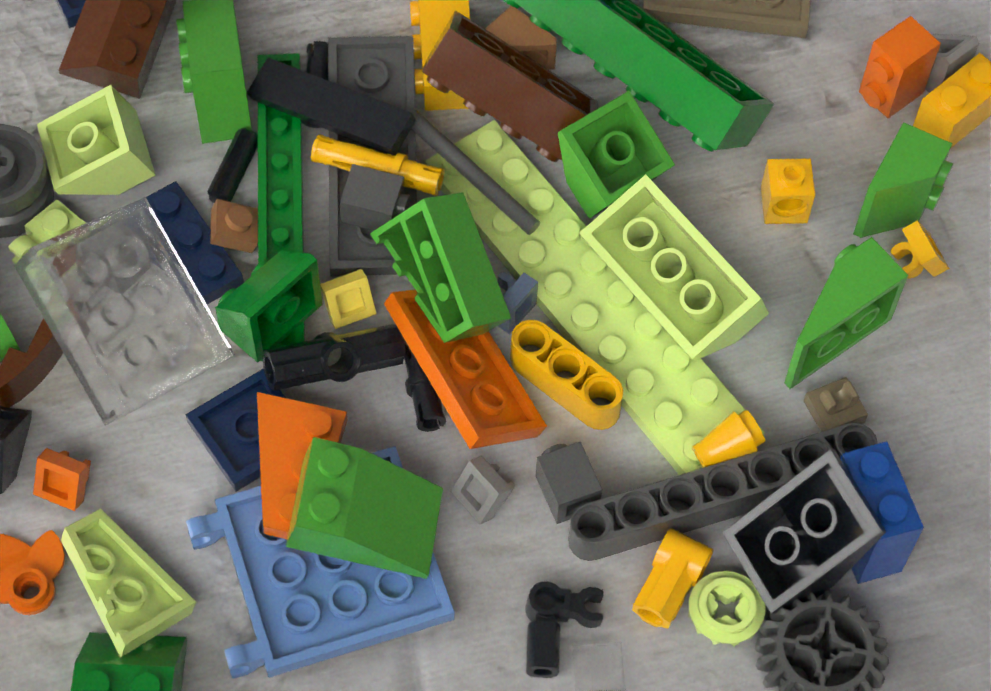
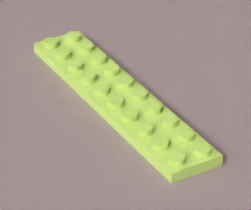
(589, 305)

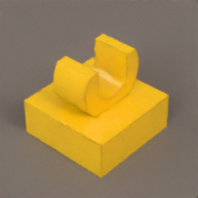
(923, 249)

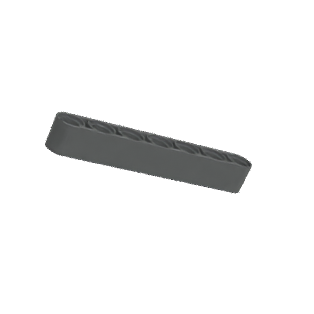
(697, 491)

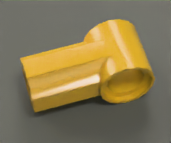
(675, 569)

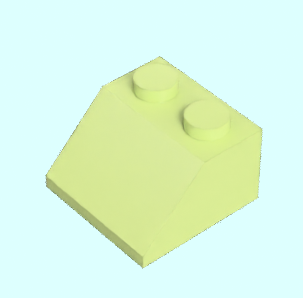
(96, 146)

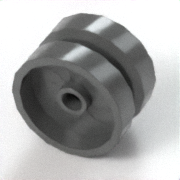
(23, 180)

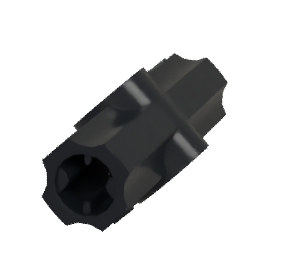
(308, 360)

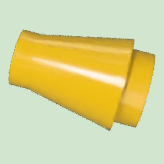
(730, 439)

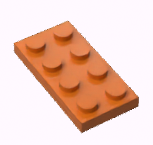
(468, 378)

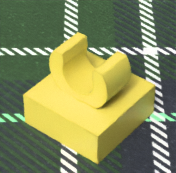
(348, 299)

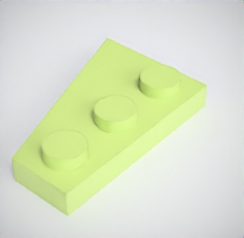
(124, 582)

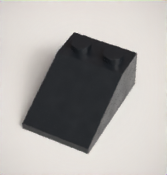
(805, 534)

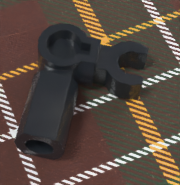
(545, 608)

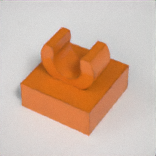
(61, 478)

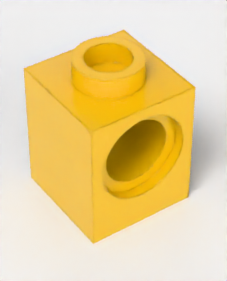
(787, 191)

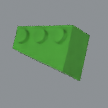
(213, 68)
(447, 265)

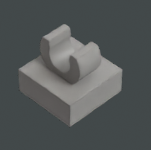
(481, 489)

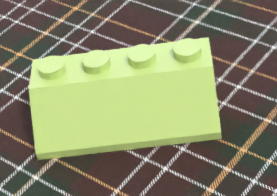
(674, 271)

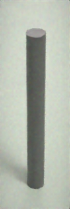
(474, 174)

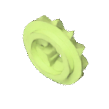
(727, 588)

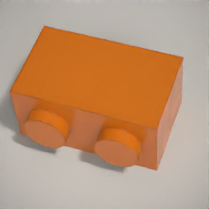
(899, 67)

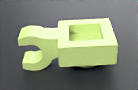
(46, 225)

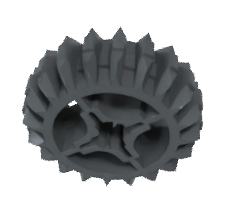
(860, 655)

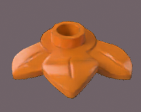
(27, 568)

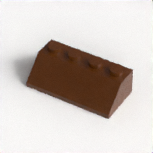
(117, 43)
(505, 85)

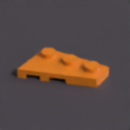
(284, 438)

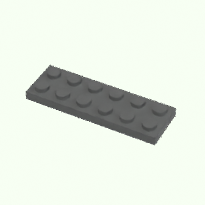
(385, 72)

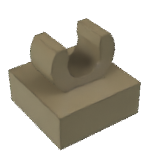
(835, 405)

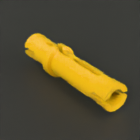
(344, 154)

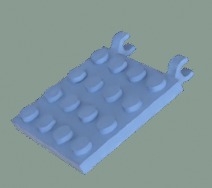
(312, 603)

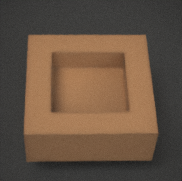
(234, 226)

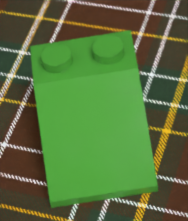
(851, 306)
(364, 510)

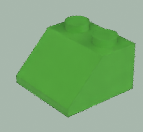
(610, 153)
(905, 182)

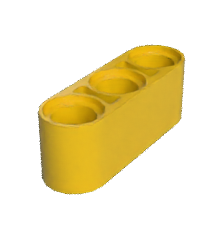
(572, 393)

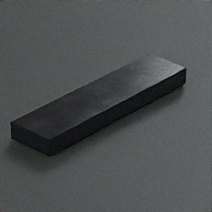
(331, 106)

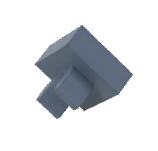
(519, 298)

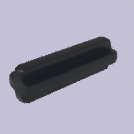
(233, 166)

